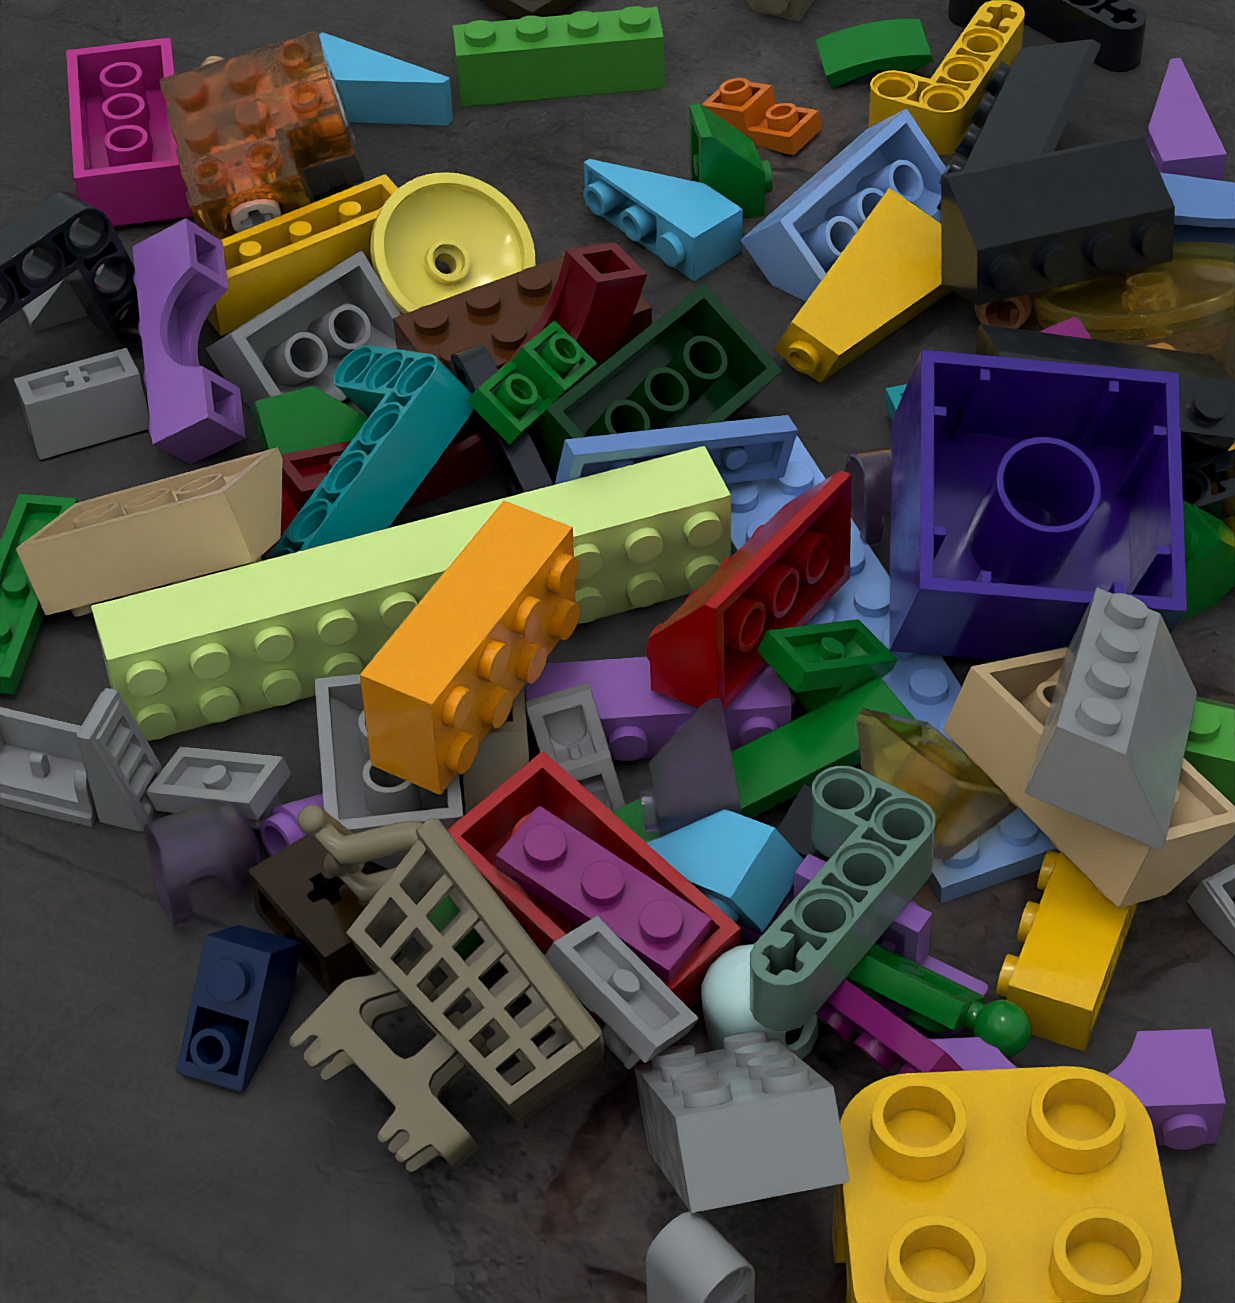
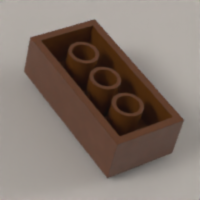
(493, 316)

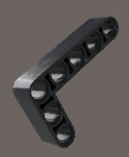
(73, 256)

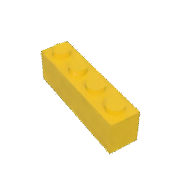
(294, 249)
(1066, 954)

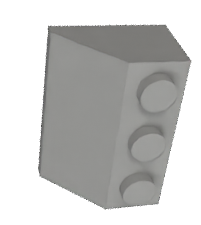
(308, 334)
(353, 788)

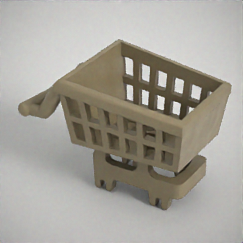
(400, 910)

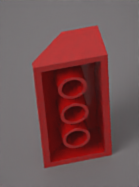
(767, 585)

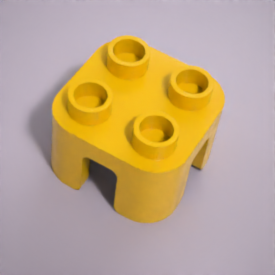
(1003, 1191)

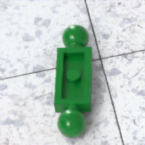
(940, 1002)

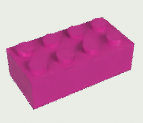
(123, 132)

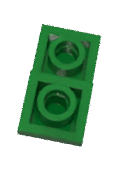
(874, 46)
(531, 382)

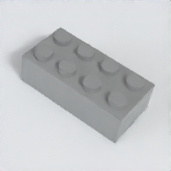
(740, 1122)

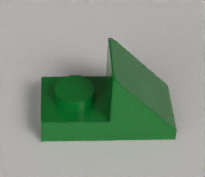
(825, 659)

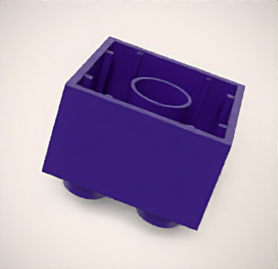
(1026, 496)

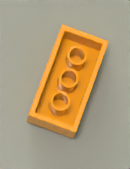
(470, 647)

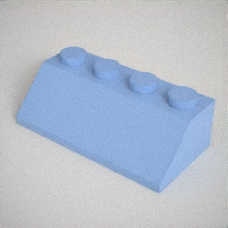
(819, 220)

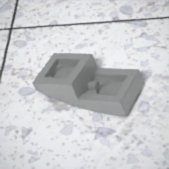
(573, 736)

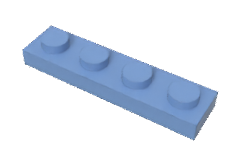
(738, 448)

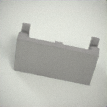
(83, 403)
(43, 768)

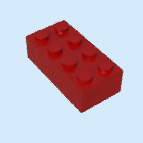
(548, 785)

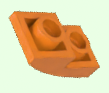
(755, 113)

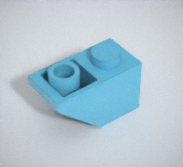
(734, 863)

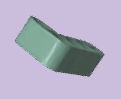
(877, 863)

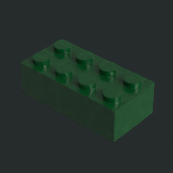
(676, 373)

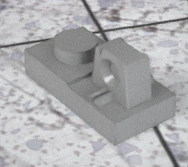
(209, 775)
(621, 989)

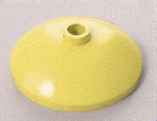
(451, 222)

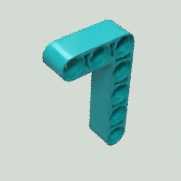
(412, 419)

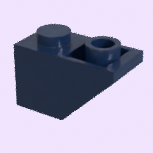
(237, 1004)

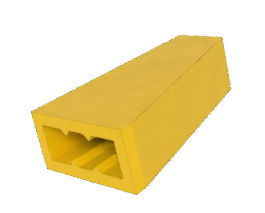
(870, 290)

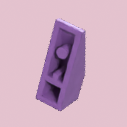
(1181, 130)

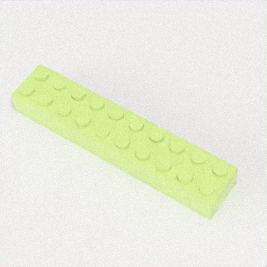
(276, 625)

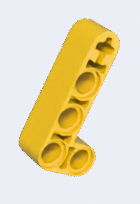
(949, 97)

